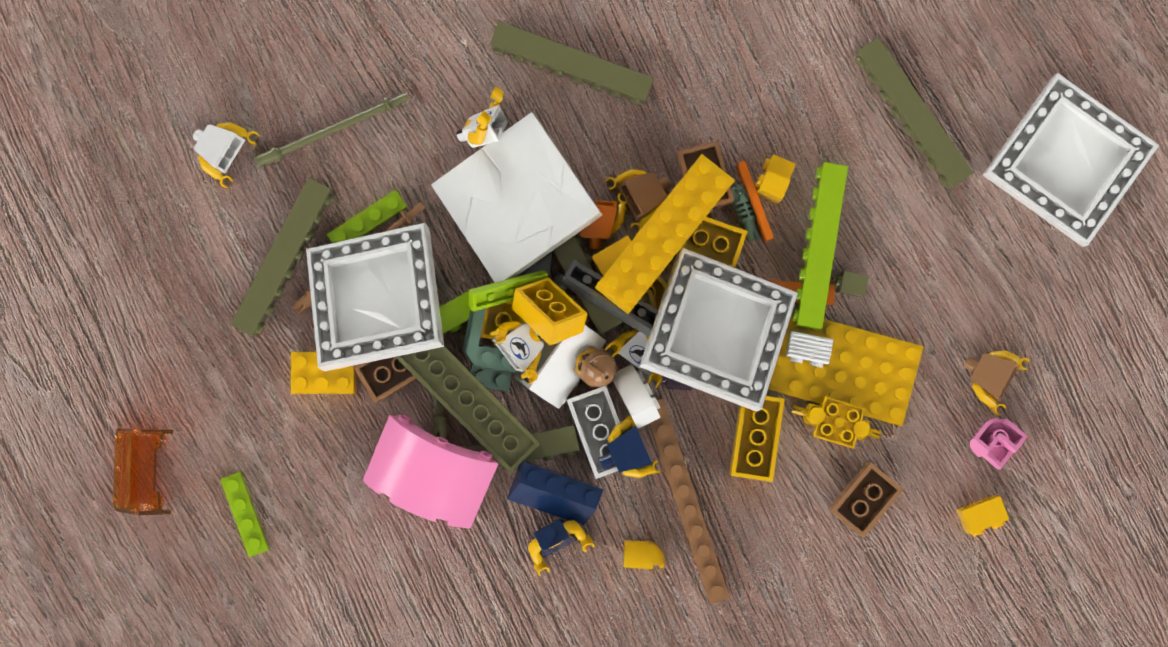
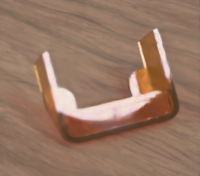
(136, 471)

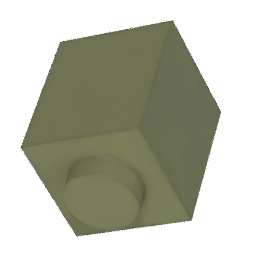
(851, 284)

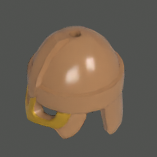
(597, 368)

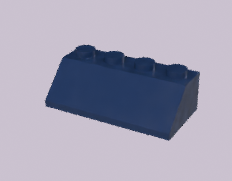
(554, 493)

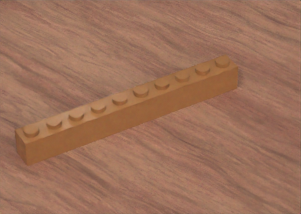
(688, 506)

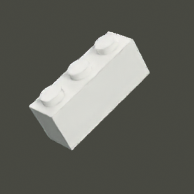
(636, 396)

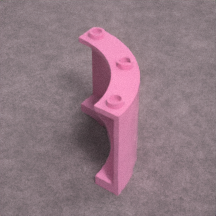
(429, 473)

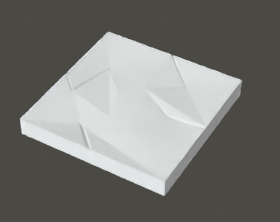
(1070, 160)
(516, 199)
(374, 297)
(719, 329)

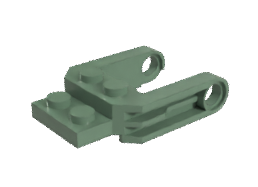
(486, 361)

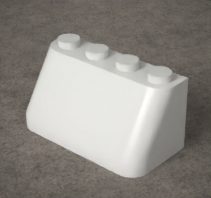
(556, 367)

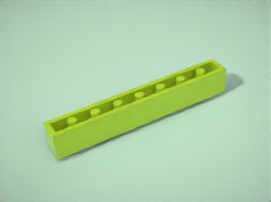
(820, 246)

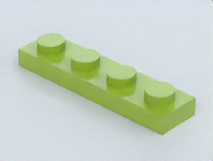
(369, 218)
(501, 291)
(244, 514)

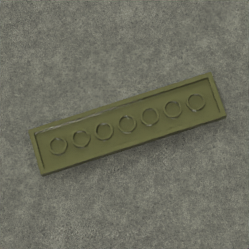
(472, 405)

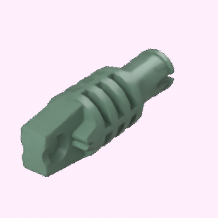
(745, 212)

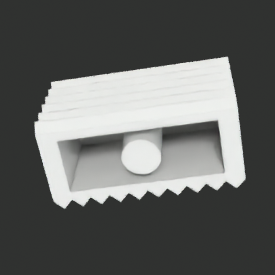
(809, 348)

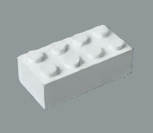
(595, 421)

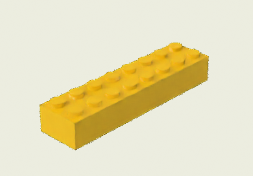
(664, 234)

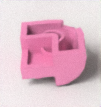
(997, 441)

